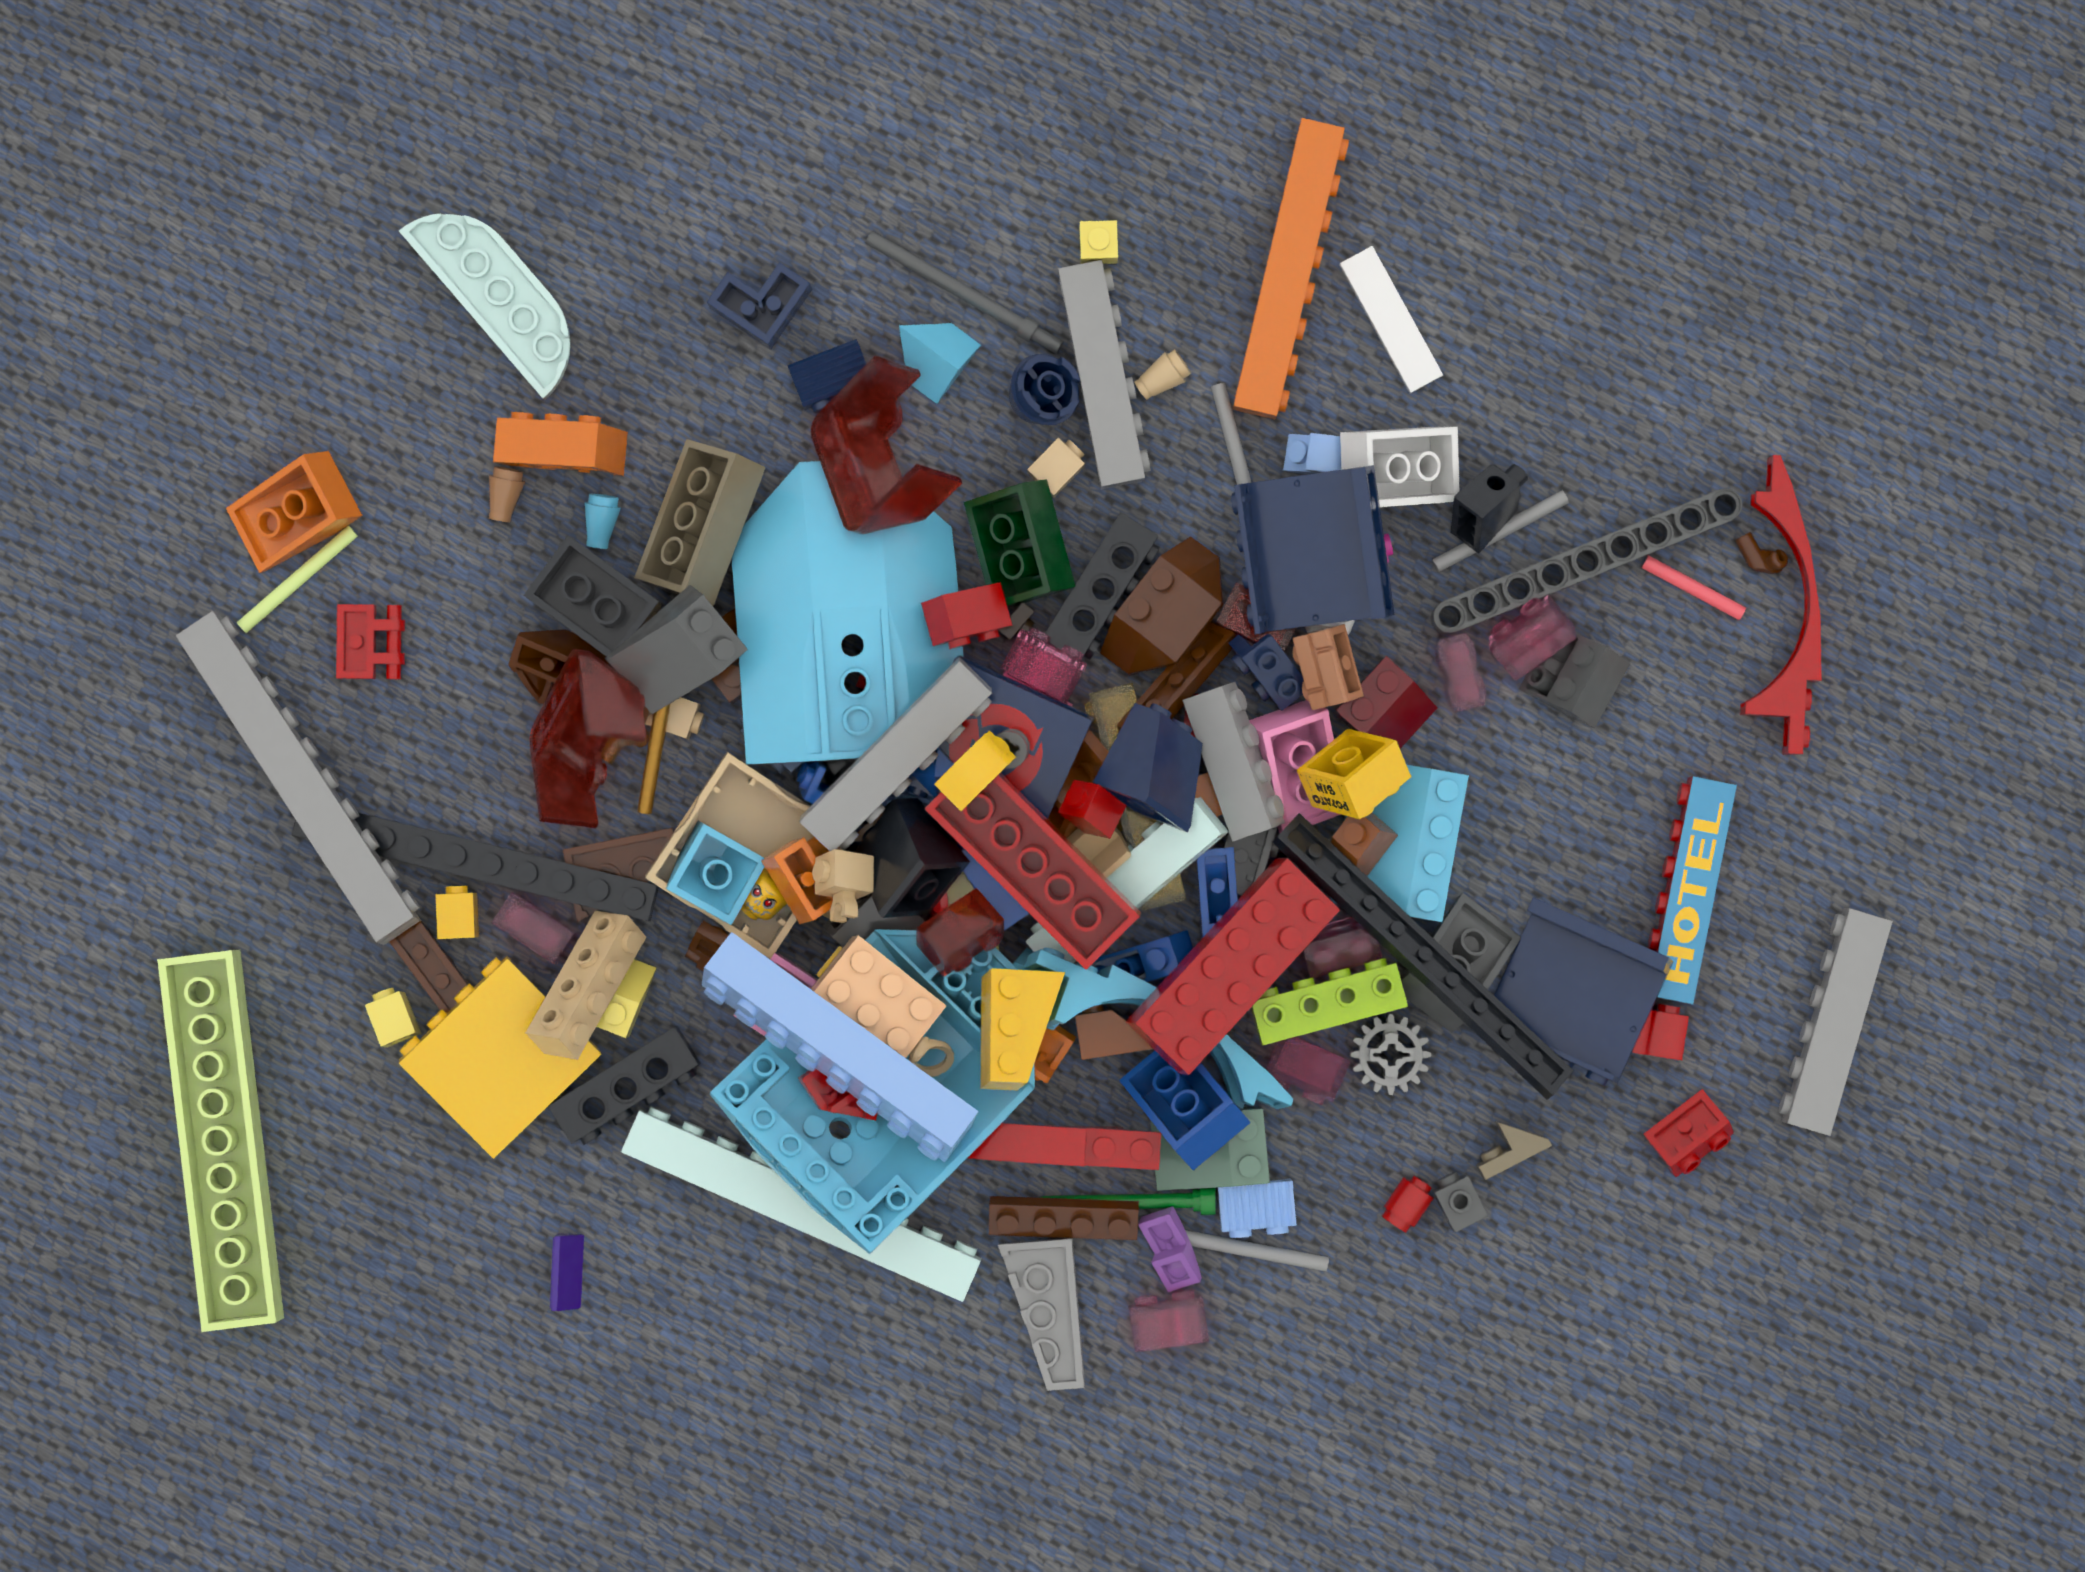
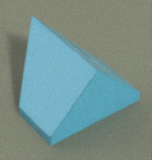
(938, 354)

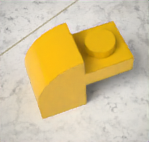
(975, 770)

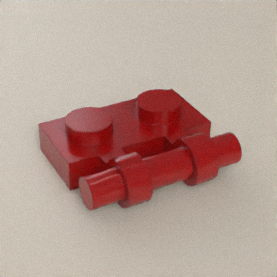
(357, 641)

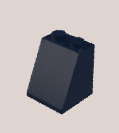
(1154, 766)

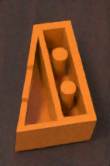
(560, 443)

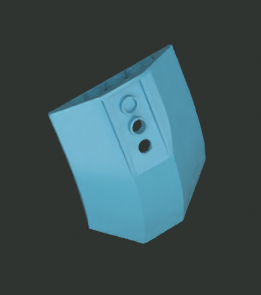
(808, 586)
(873, 1175)

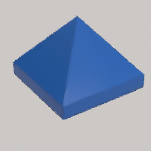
(933, 772)

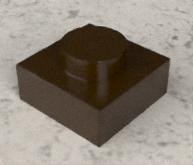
(1020, 620)

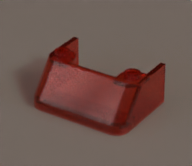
(858, 458)
(572, 729)

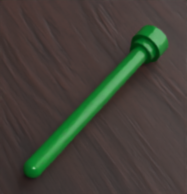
(1200, 1200)

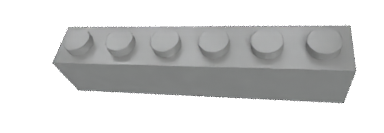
(1102, 374)
(896, 755)
(1836, 1020)

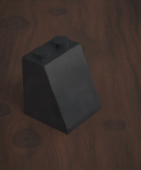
(911, 859)

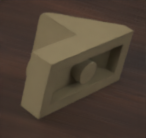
(1520, 1147)

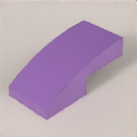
(1173, 1252)

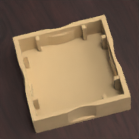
(755, 815)

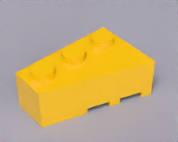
(1013, 1023)

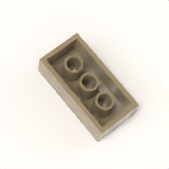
(700, 520)

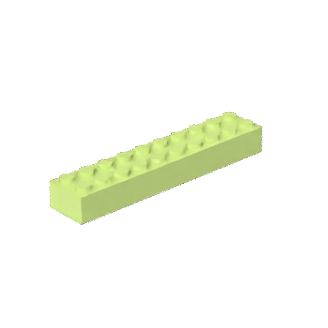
(220, 1140)

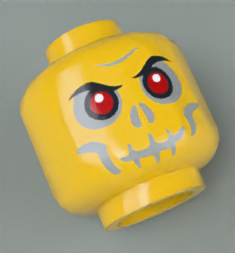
(764, 899)

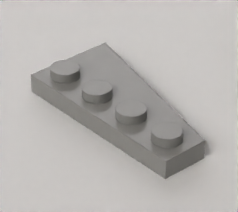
(1048, 1300)

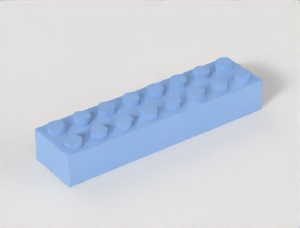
(837, 1048)

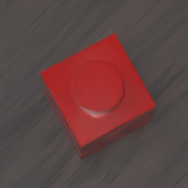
(1092, 809)

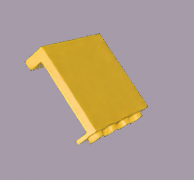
(485, 1064)

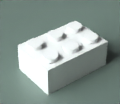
(1409, 463)

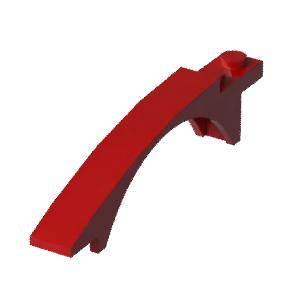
(1788, 693)
(1072, 1146)

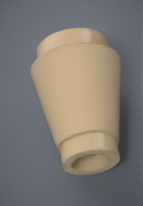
(1163, 375)

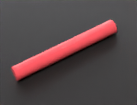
(1693, 587)

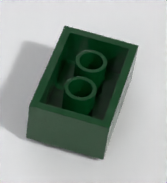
(1020, 542)

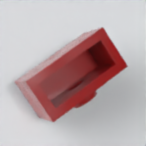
(967, 614)

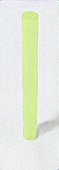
(297, 579)

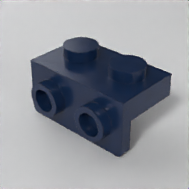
(1271, 668)

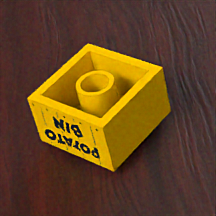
(1354, 773)

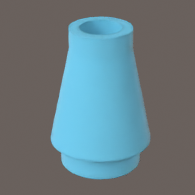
(601, 517)

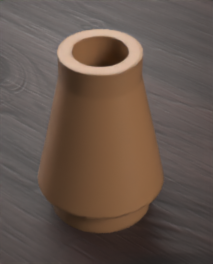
(504, 492)

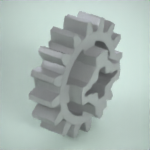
(1390, 1036)

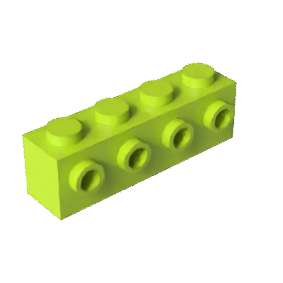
(1328, 1003)

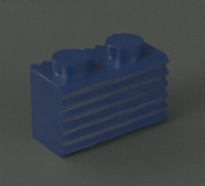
(826, 374)

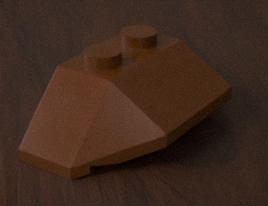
(1166, 610)
(541, 656)

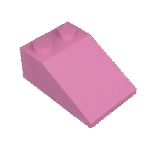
(1286, 743)

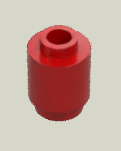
(1408, 1203)

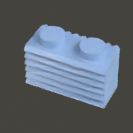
(1257, 1208)

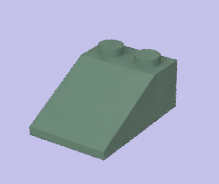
(1236, 1163)

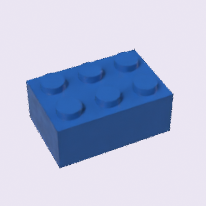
(1186, 1109)

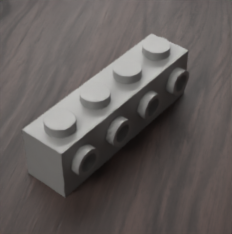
(1234, 761)

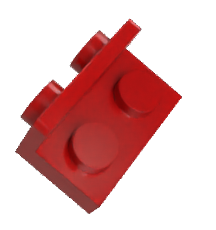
(1690, 1134)

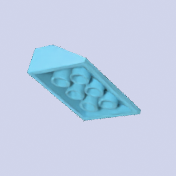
(1421, 858)

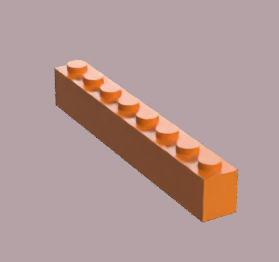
(1289, 269)

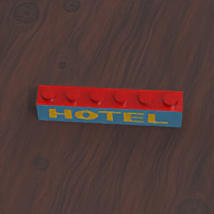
(1691, 882)

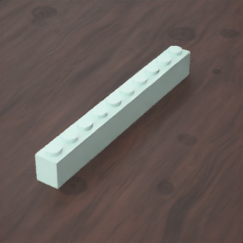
(757, 1186)

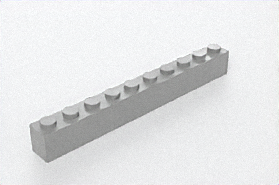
(299, 778)

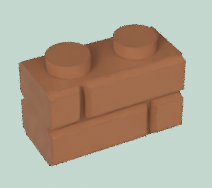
(1327, 667)

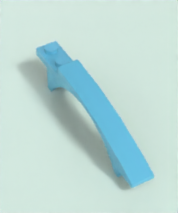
(1084, 989)

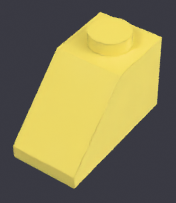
(628, 1000)

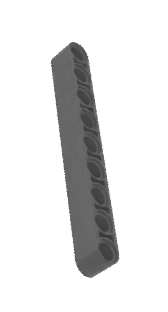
(1603, 557)

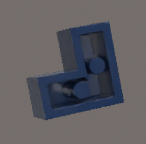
(765, 312)

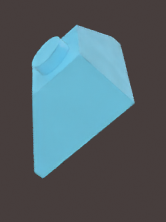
(715, 872)

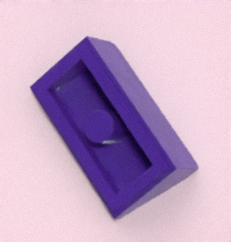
(566, 1272)

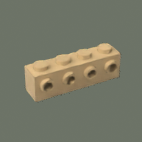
(586, 985)

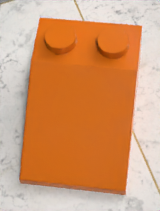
(293, 510)

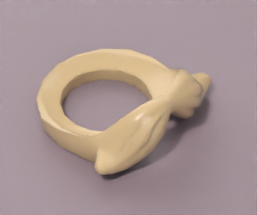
(926, 1044)

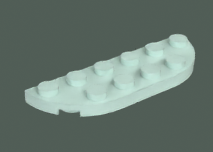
(497, 293)

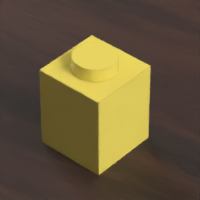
(1098, 241)
(392, 1017)

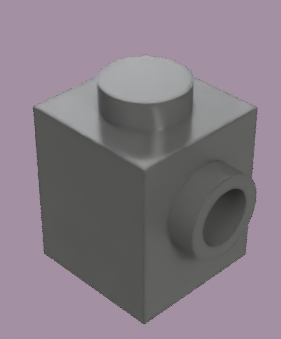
(1459, 1201)

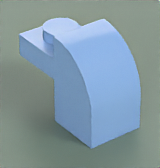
(1312, 453)

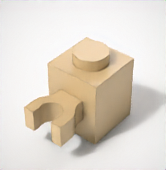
(845, 878)

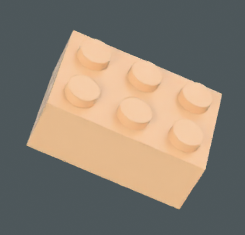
(878, 996)

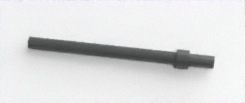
(1026, 328)

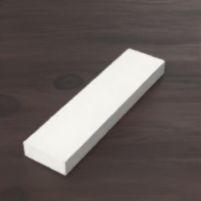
(1391, 319)

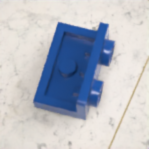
(810, 780)

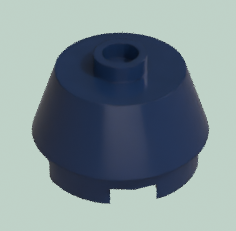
(1044, 389)

